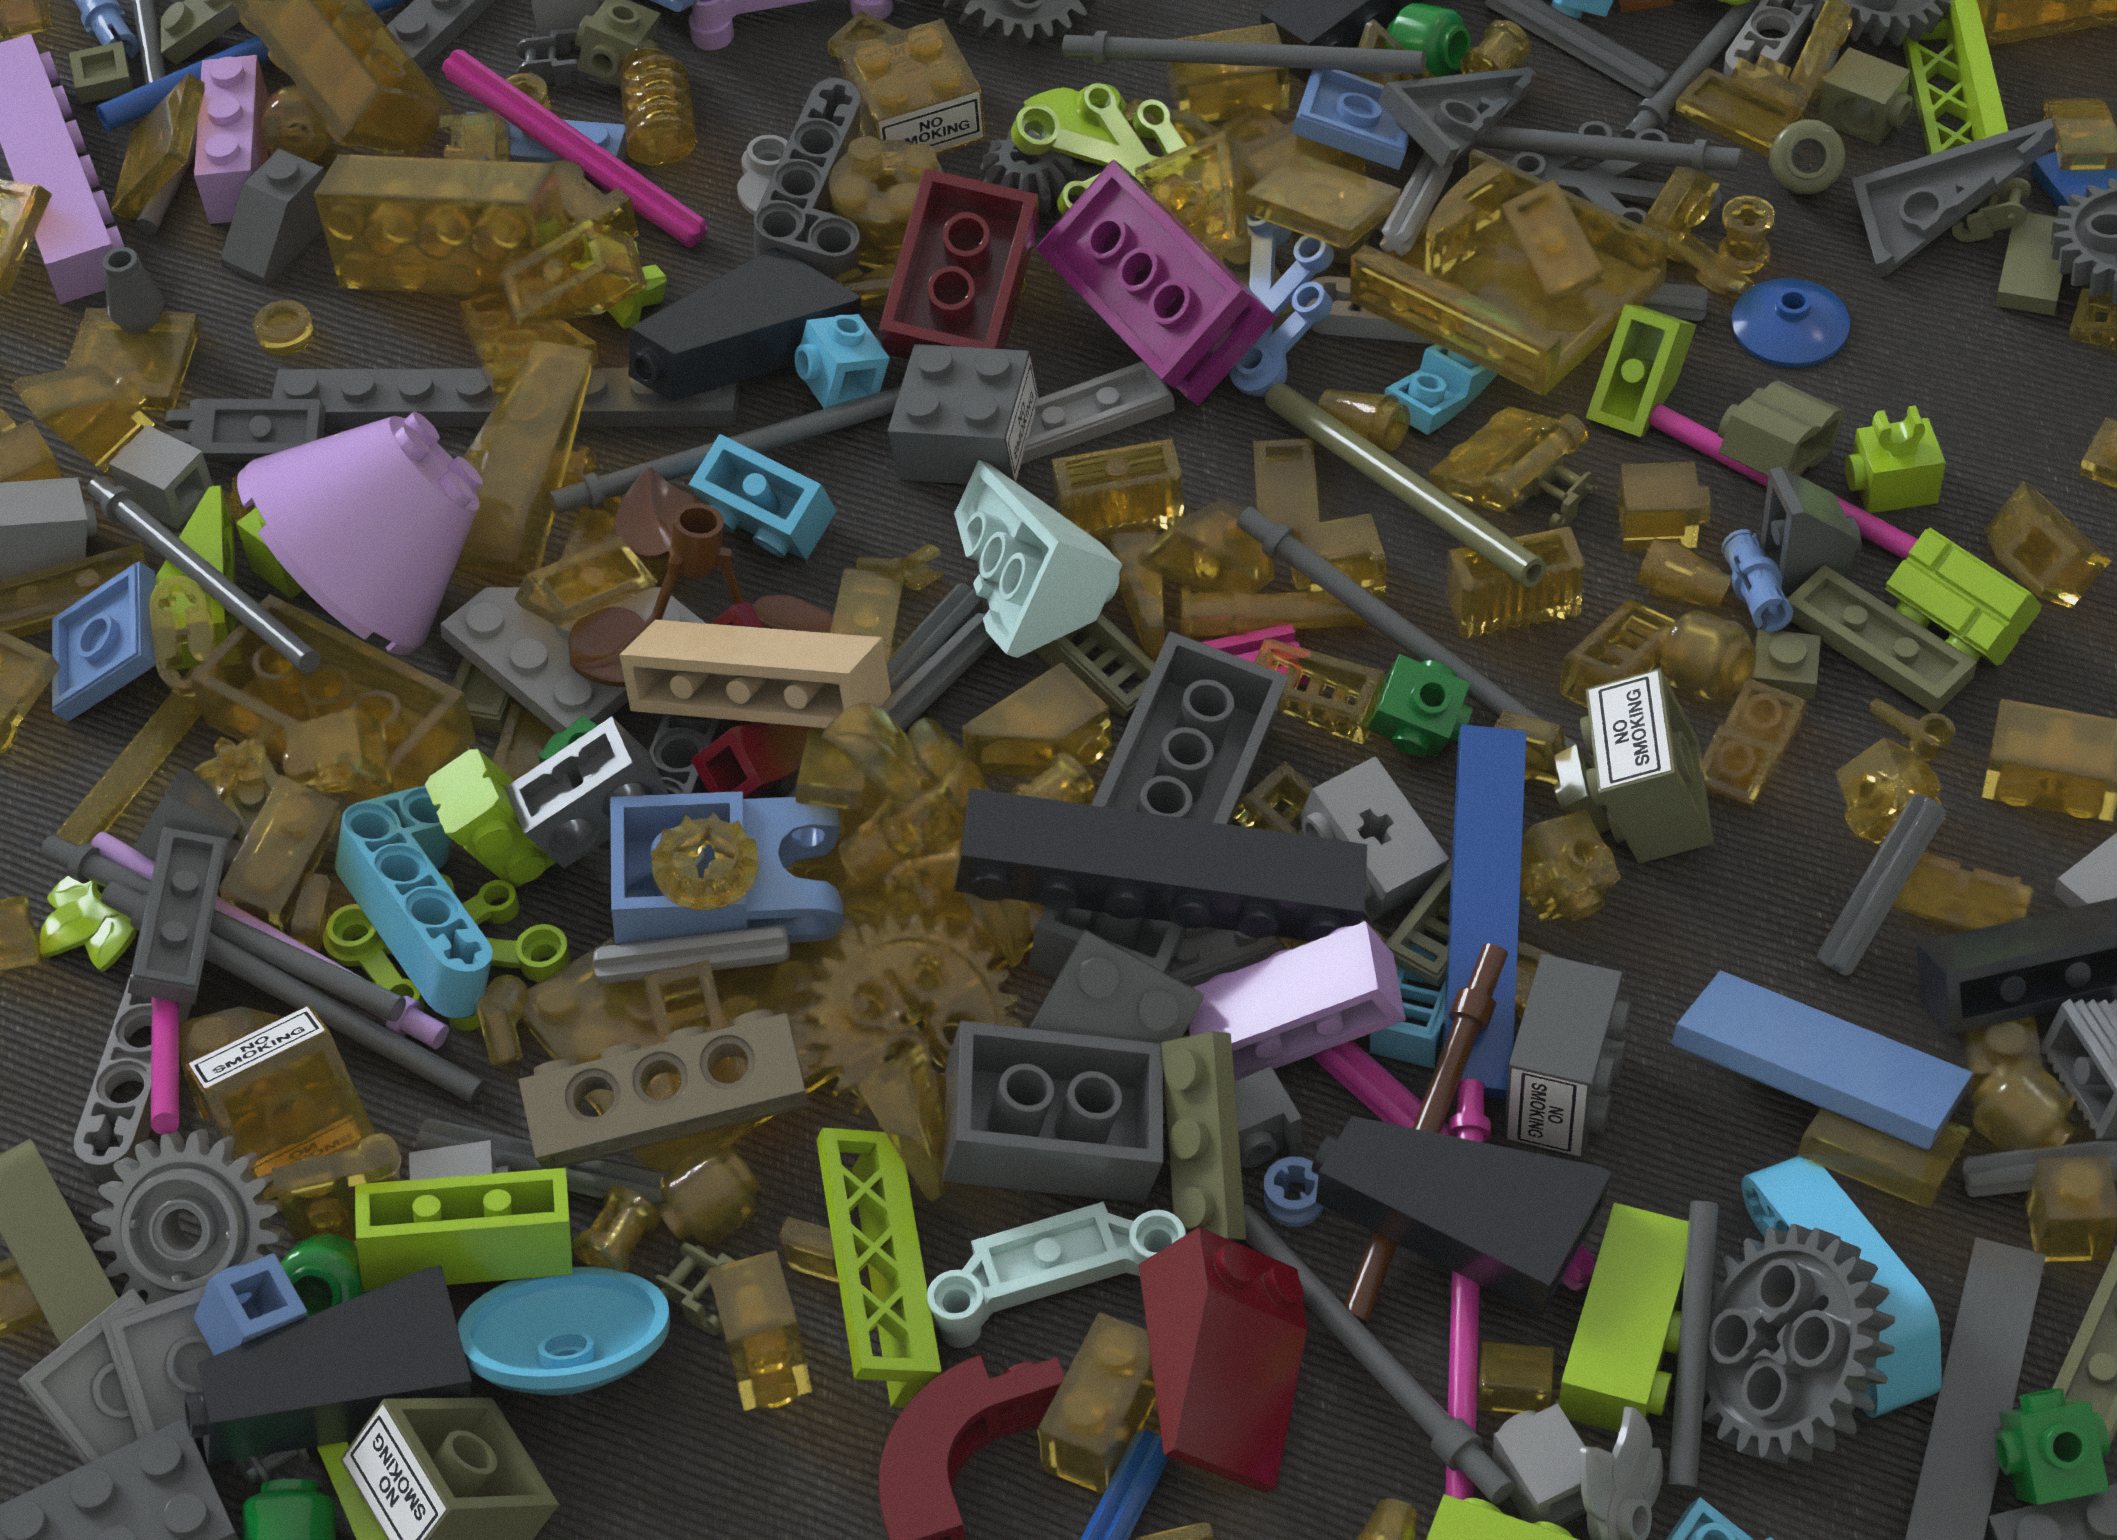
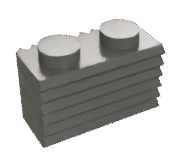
(2085, 1056)

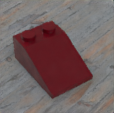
(1224, 1354)

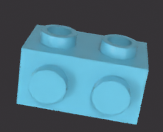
(763, 498)

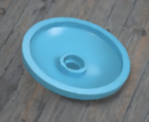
(564, 1330)

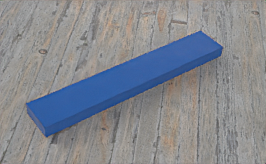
(1487, 886)

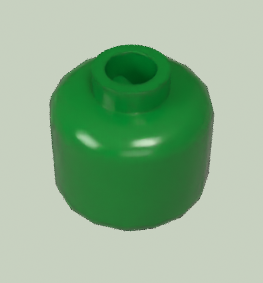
(1435, 31)
(323, 1271)
(289, 1512)

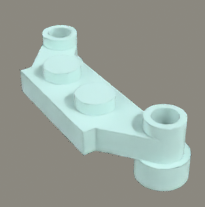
(1042, 1262)

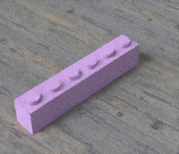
(45, 152)

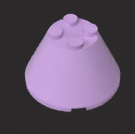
(368, 523)

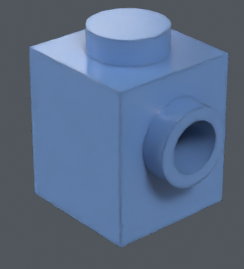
(247, 1304)

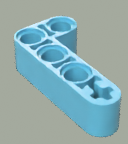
(390, 867)
(1809, 1196)

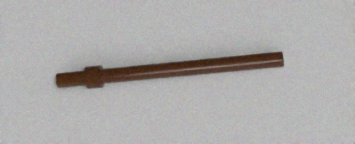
(1470, 1014)

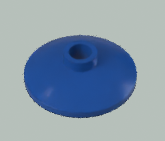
(1790, 322)

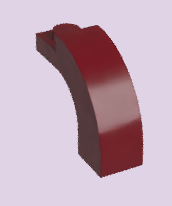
(750, 754)
(944, 1429)

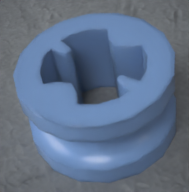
(1277, 1179)

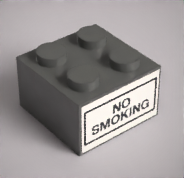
(962, 410)
(1566, 1056)

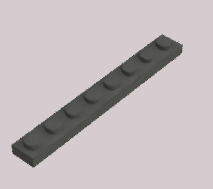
(466, 399)

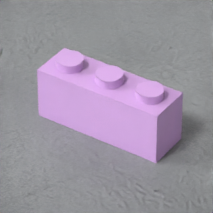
(229, 132)
(1303, 1000)

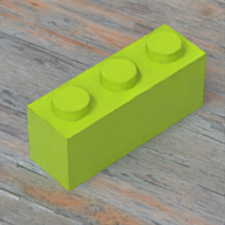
(467, 1225)
(1627, 1321)

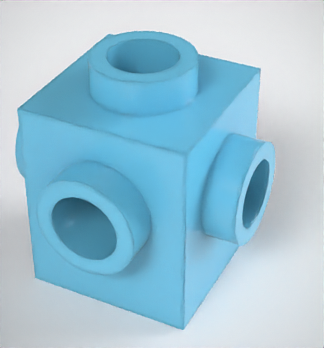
(840, 359)

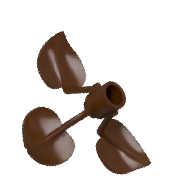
(659, 523)

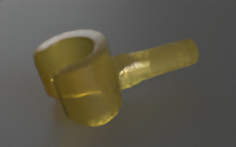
(913, 566)
(1930, 725)

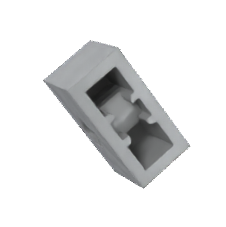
(1373, 811)

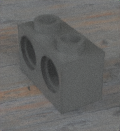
(568, 796)

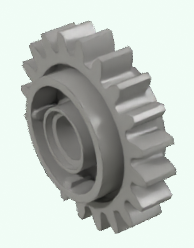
(193, 1179)

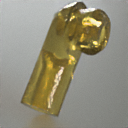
(498, 1016)

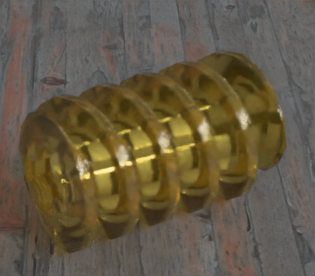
(656, 107)

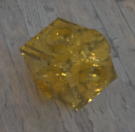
(1879, 786)
(1566, 868)

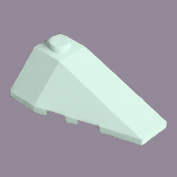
(1032, 563)

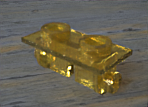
(1962, 897)

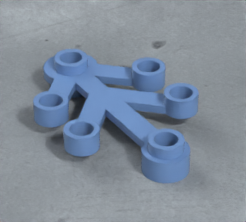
(1266, 360)

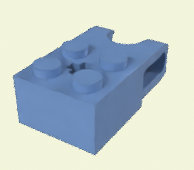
(782, 834)

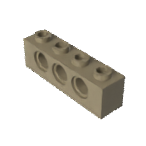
(701, 1104)

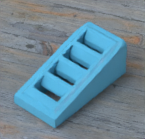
(1412, 1041)

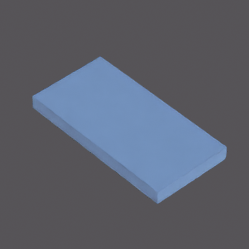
(1822, 1059)

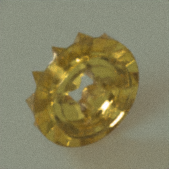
(726, 877)

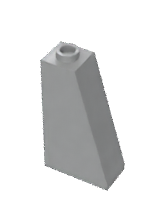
(43, 525)

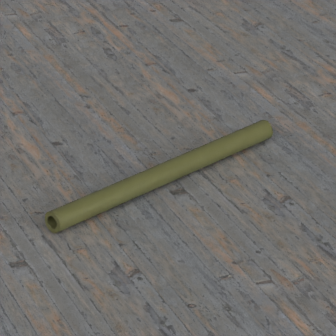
(1407, 485)

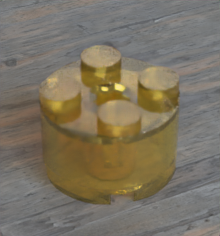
(877, 192)

